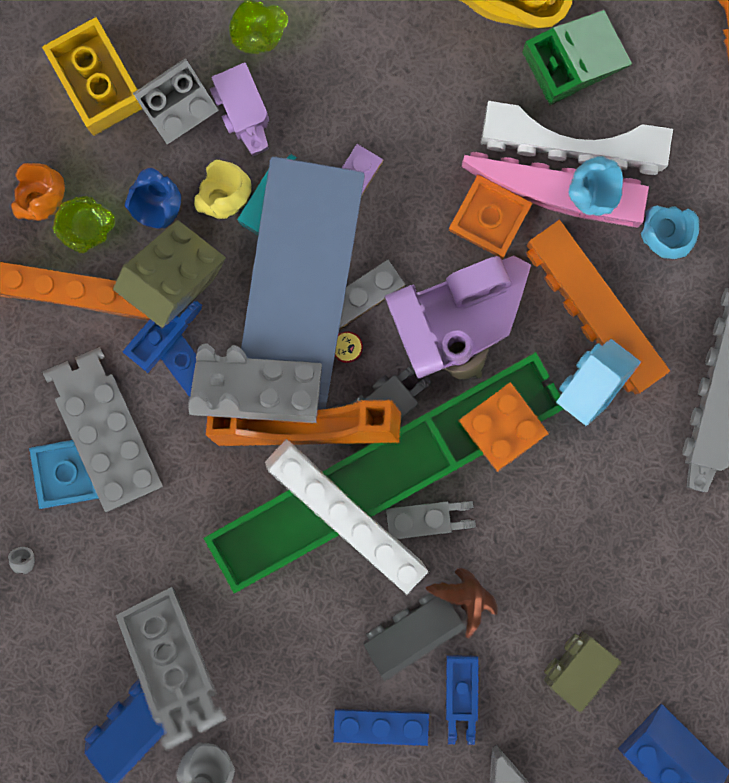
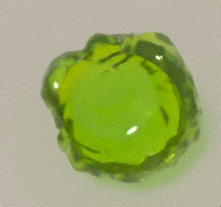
(257, 27)
(82, 223)

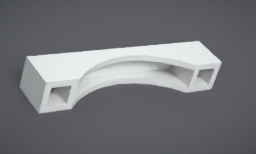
(511, 127)
(345, 517)

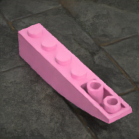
(551, 187)

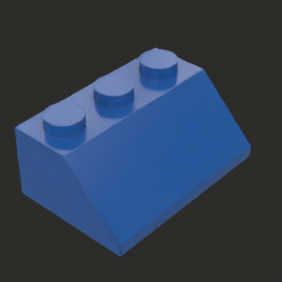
(123, 737)
(670, 752)

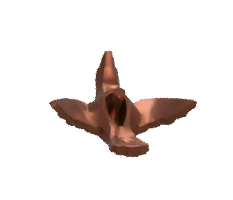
(469, 595)

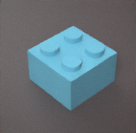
(597, 381)

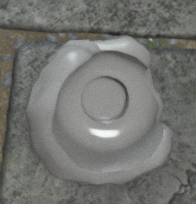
(205, 765)

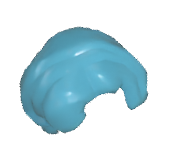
(597, 186)
(670, 231)

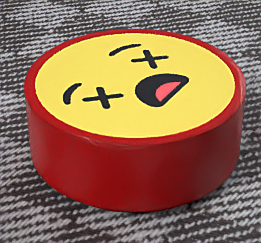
(348, 347)

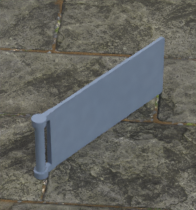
(302, 264)

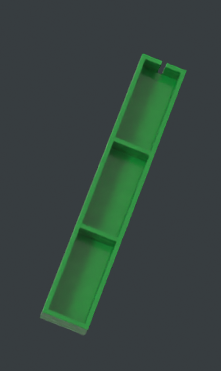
(372, 478)

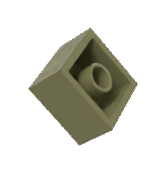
(580, 670)

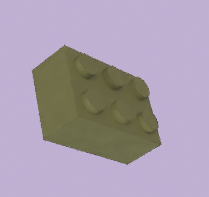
(169, 273)

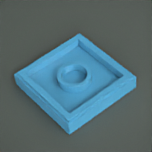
(60, 475)

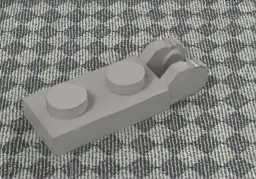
(426, 519)

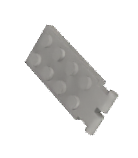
(103, 431)
(170, 667)

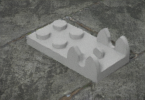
(254, 387)

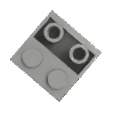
(175, 101)

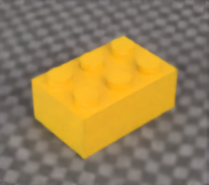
(93, 76)

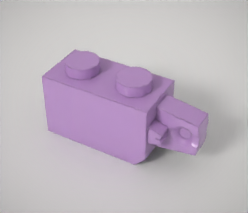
(243, 107)

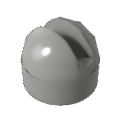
(16, 556)

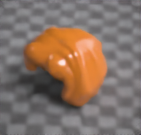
(38, 192)

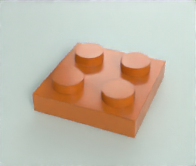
(490, 216)
(503, 427)

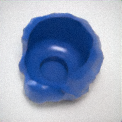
(153, 199)

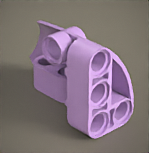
(469, 308)

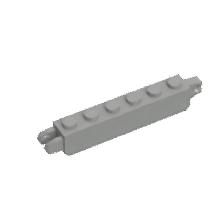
(709, 445)

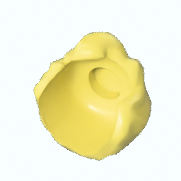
(223, 190)

